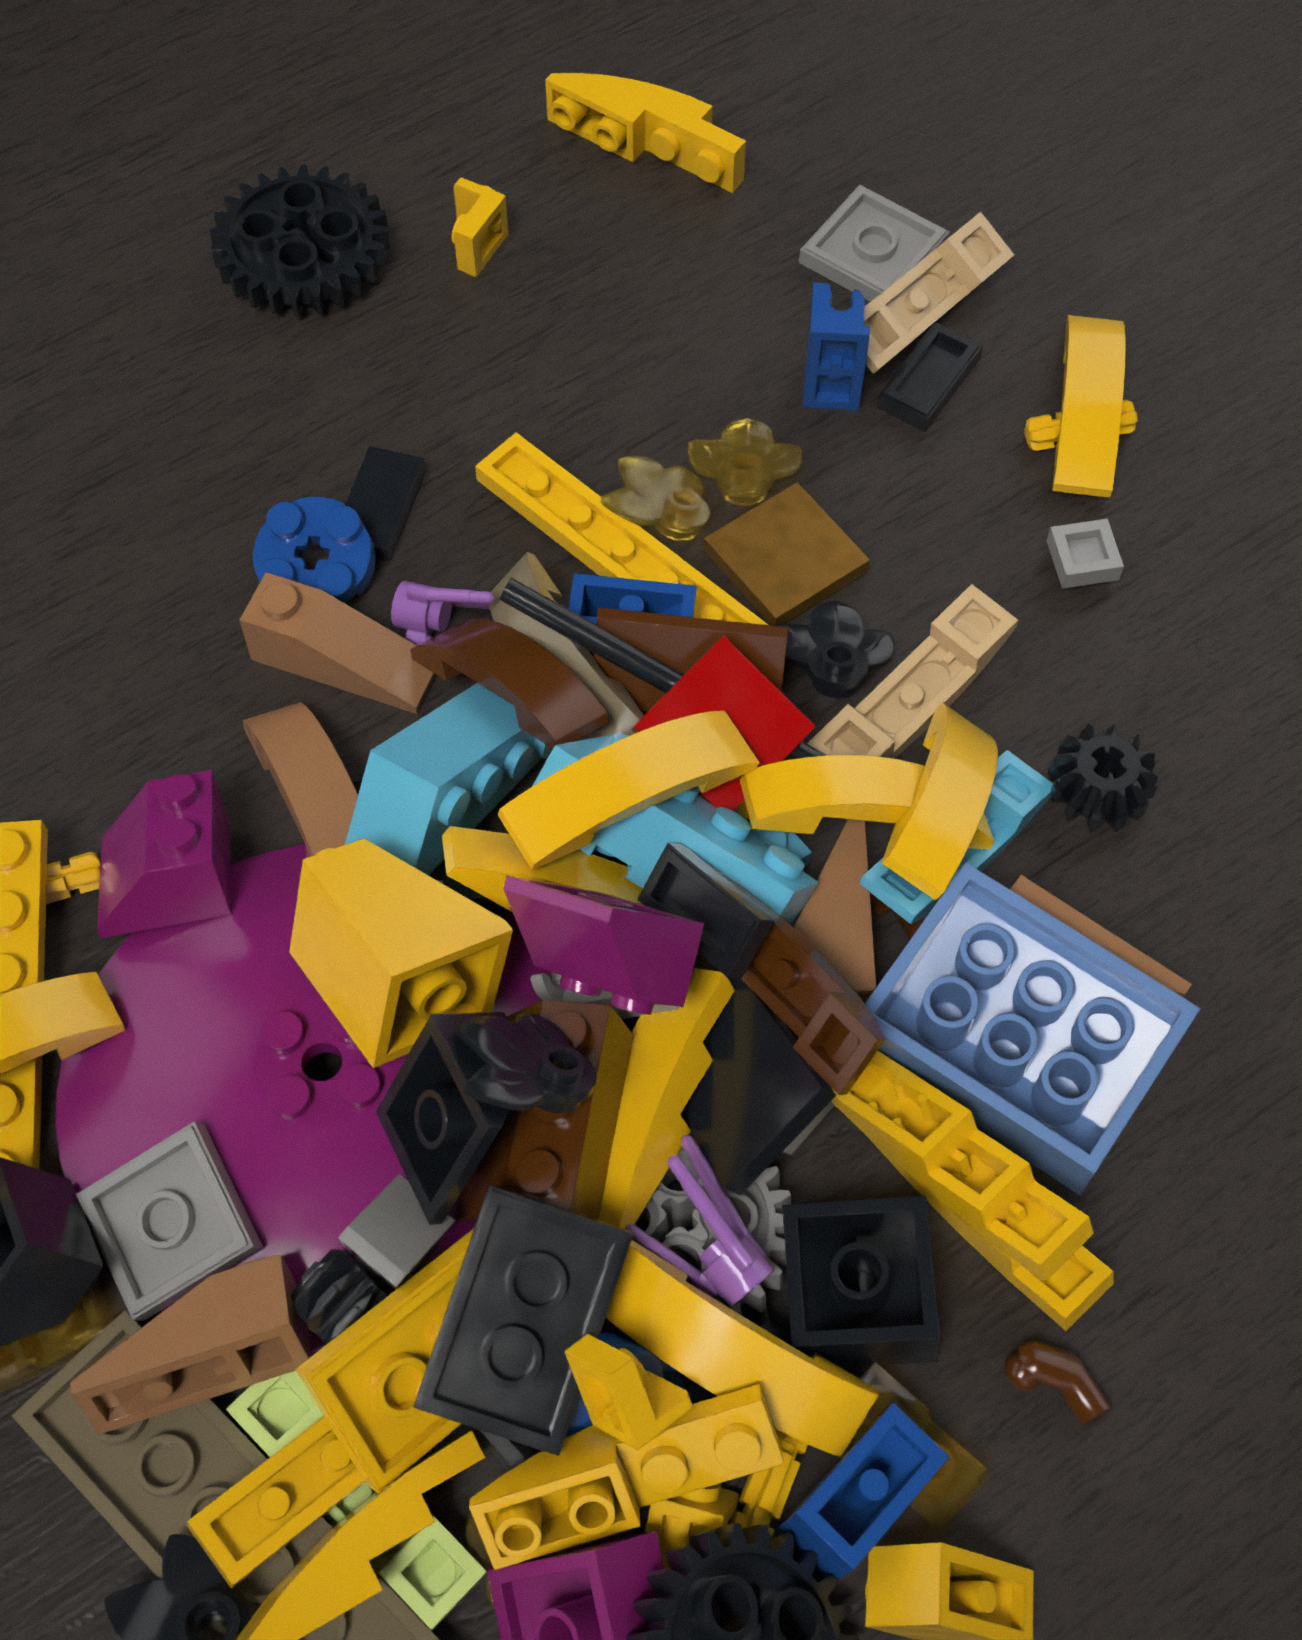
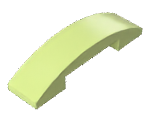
(426, 1569)

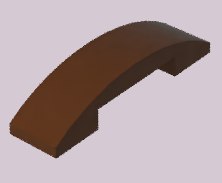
(545, 692)
(814, 1002)

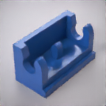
(835, 352)

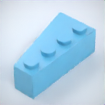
(442, 775)
(712, 833)

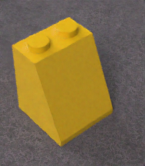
(392, 946)

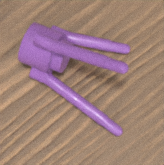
(428, 608)
(735, 1259)

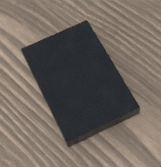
(753, 1092)
(522, 1298)

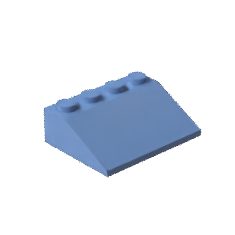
(1027, 1025)

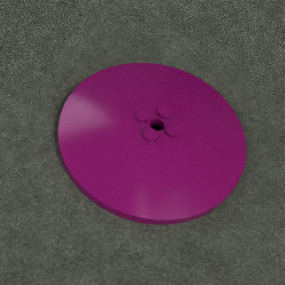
(223, 1040)

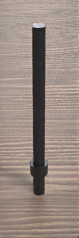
(605, 644)

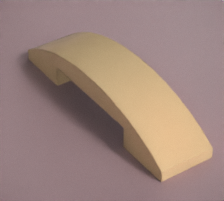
(932, 288)
(936, 672)

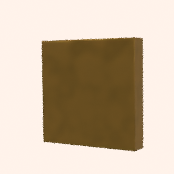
(786, 555)

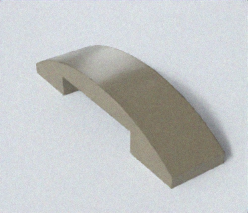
(611, 693)

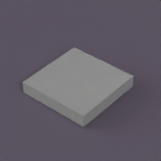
(870, 243)
(168, 1221)

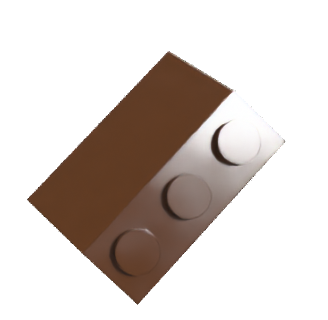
(683, 642)
(561, 1154)

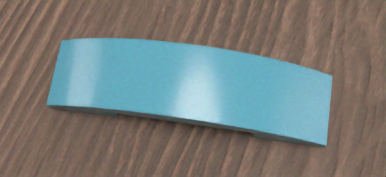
(1013, 802)

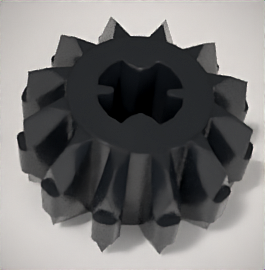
(1103, 778)
(337, 1294)

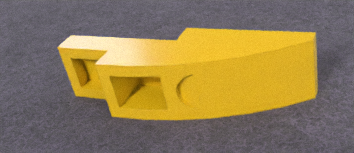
(641, 116)
(604, 1482)

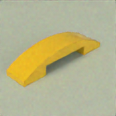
(1090, 406)
(623, 780)
(855, 787)
(947, 803)
(55, 1014)
(729, 1353)

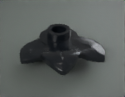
(837, 649)
(526, 1064)
(181, 1603)

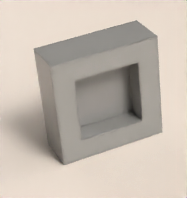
(1085, 553)

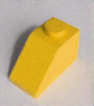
(947, 1594)

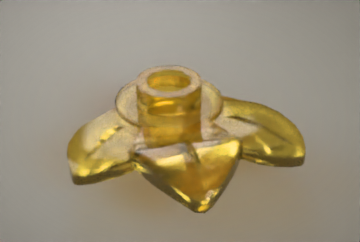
(744, 460)
(659, 498)

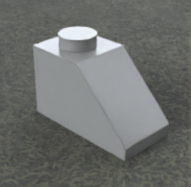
(394, 1234)

